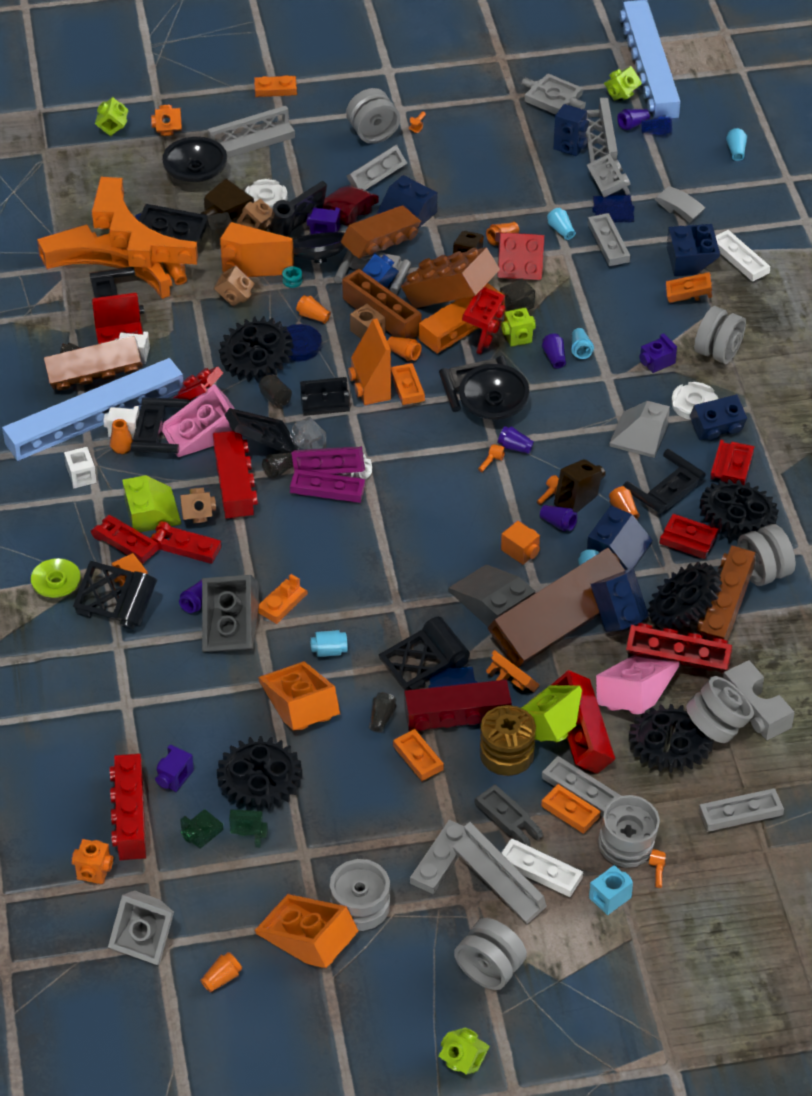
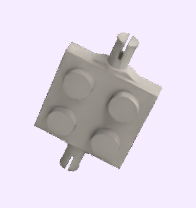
(552, 93)

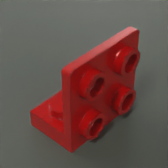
(520, 255)
(484, 313)
(116, 316)

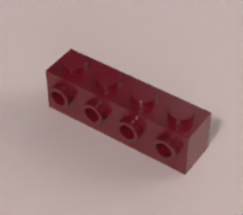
(454, 704)

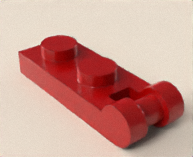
(125, 538)
(186, 543)

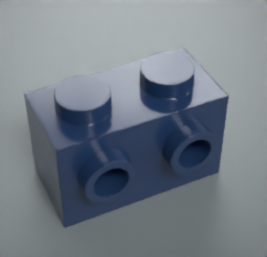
(570, 130)
(718, 417)

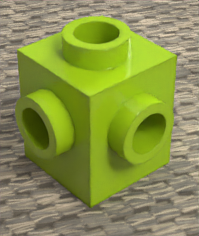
(622, 83)
(111, 116)
(518, 327)
(463, 1050)

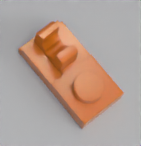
(689, 287)
(282, 599)
(508, 669)

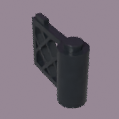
(288, 216)
(132, 600)
(443, 647)

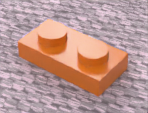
(275, 86)
(407, 384)
(418, 755)
(570, 808)

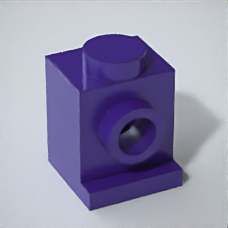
(323, 220)
(658, 354)
(174, 768)

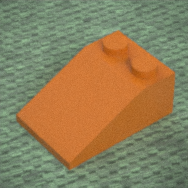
(255, 251)
(372, 366)
(301, 695)
(309, 929)

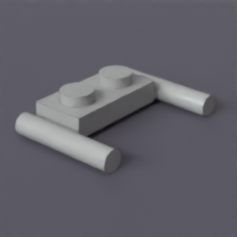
(355, 263)

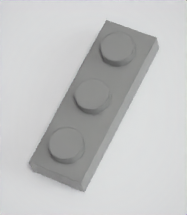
(377, 168)
(608, 239)
(579, 783)
(741, 809)
(438, 859)

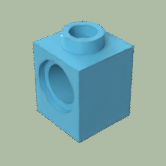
(607, 898)

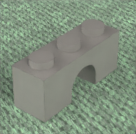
(770, 715)

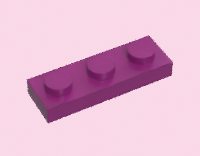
(329, 460)
(327, 486)

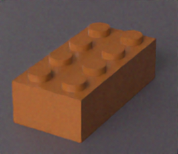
(450, 277)

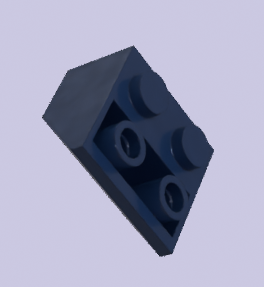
(691, 248)

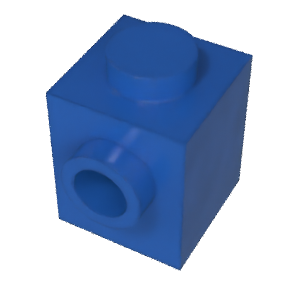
(381, 269)

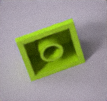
(149, 503)
(554, 712)

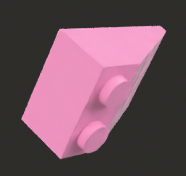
(197, 422)
(634, 683)

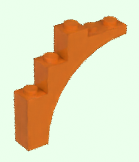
(127, 232)
(84, 247)

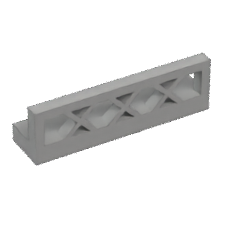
(606, 137)
(254, 138)
(500, 874)

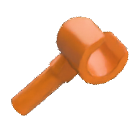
(417, 124)
(495, 452)
(552, 484)
(657, 859)

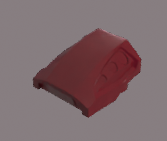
(352, 202)

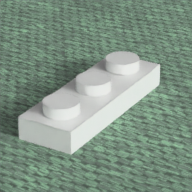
(741, 256)
(543, 868)

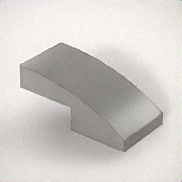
(677, 200)

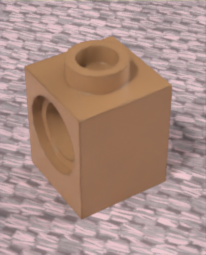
(361, 319)

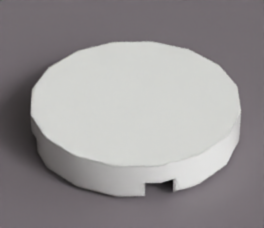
(268, 191)
(689, 395)

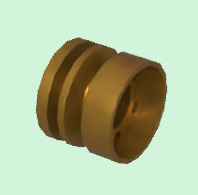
(507, 740)

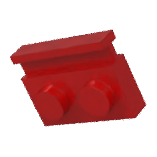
(198, 385)
(732, 462)
(689, 536)

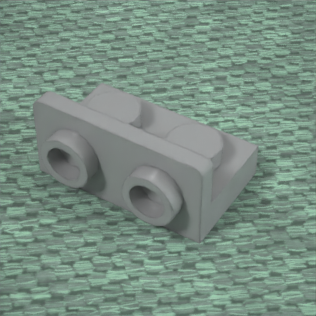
(608, 175)

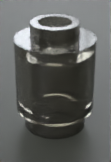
(275, 391)

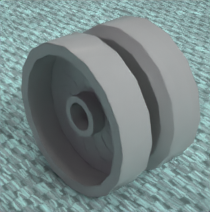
(373, 115)
(720, 334)
(772, 554)
(719, 709)
(364, 890)
(490, 953)

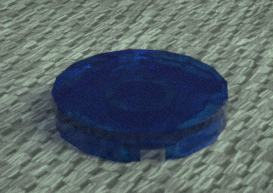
(306, 342)

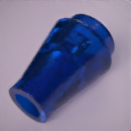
(660, 125)

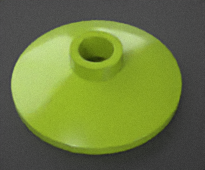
(55, 578)

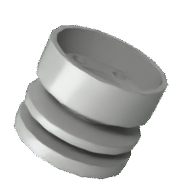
(628, 831)

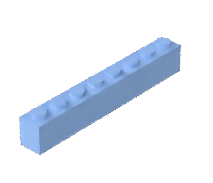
(649, 59)
(88, 409)

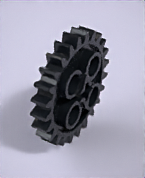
(256, 348)
(737, 508)
(684, 596)
(654, 731)
(259, 773)

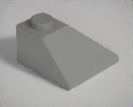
(641, 429)
(141, 927)

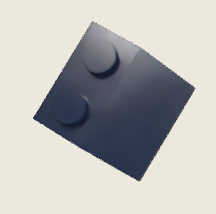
(413, 195)
(622, 535)
(620, 600)

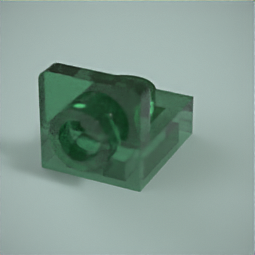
(248, 823)
(200, 828)

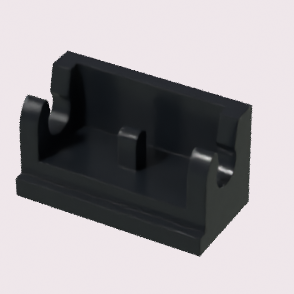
(324, 396)

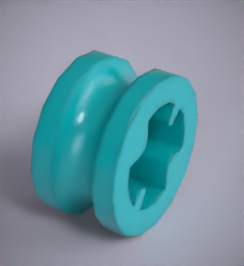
(292, 277)

